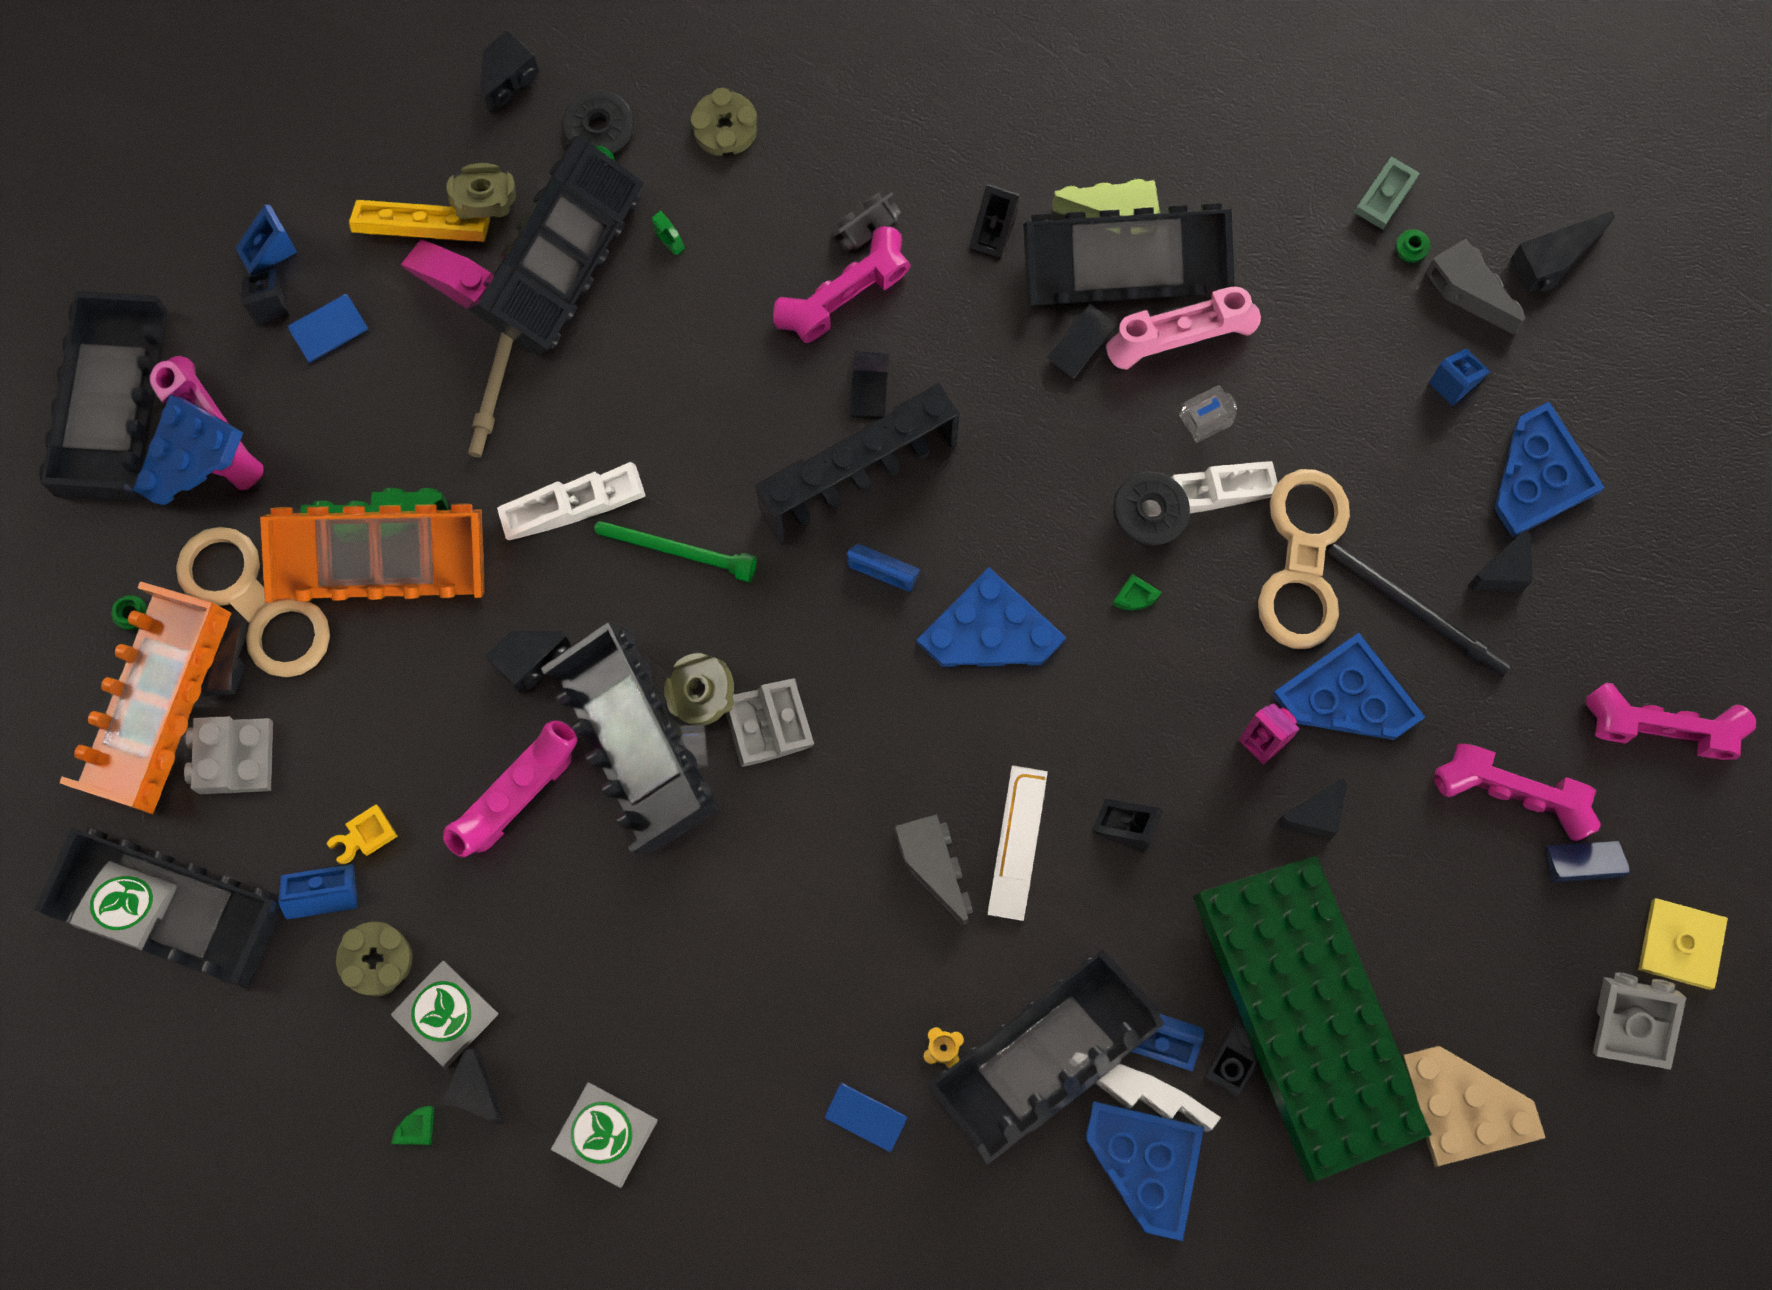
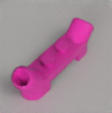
(811, 316)
(179, 379)
(1715, 738)
(512, 791)
(1568, 800)

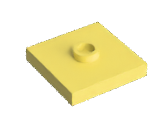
(1683, 944)

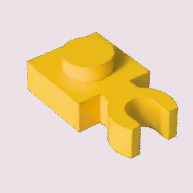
(367, 832)

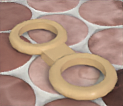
(1304, 559)
(249, 600)

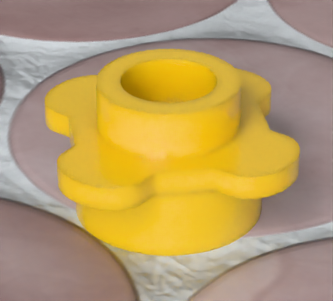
(937, 1038)

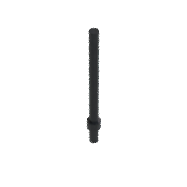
(1475, 650)

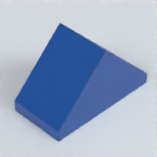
(264, 242)
(1458, 375)

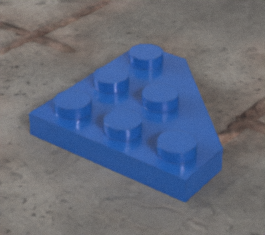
(185, 450)
(1542, 472)
(990, 628)
(1350, 694)
(1148, 1163)

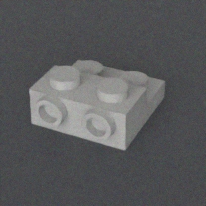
(229, 755)
(1638, 1021)

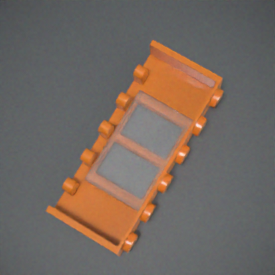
(372, 552)
(150, 699)

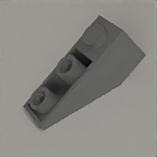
(1471, 285)
(928, 860)

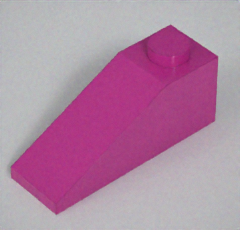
(447, 272)
(1269, 732)

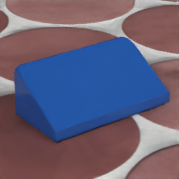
(327, 328)
(882, 567)
(318, 891)
(1174, 1043)
(866, 1117)

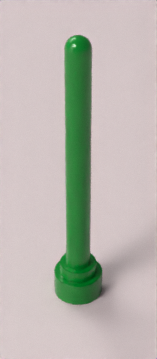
(741, 565)

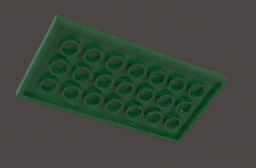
(1312, 1017)

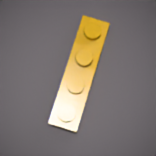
(415, 221)

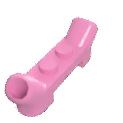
(1146, 335)

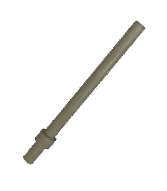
(483, 421)

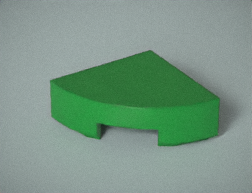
(667, 233)
(1136, 594)
(415, 1128)

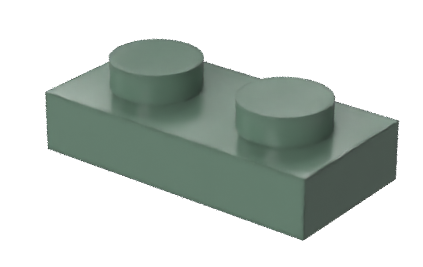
(1387, 193)

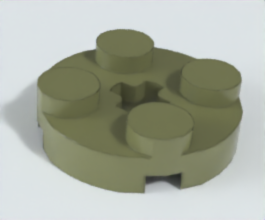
(724, 105)
(470, 203)
(718, 689)
(358, 944)

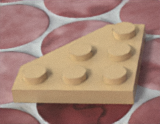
(1468, 1108)

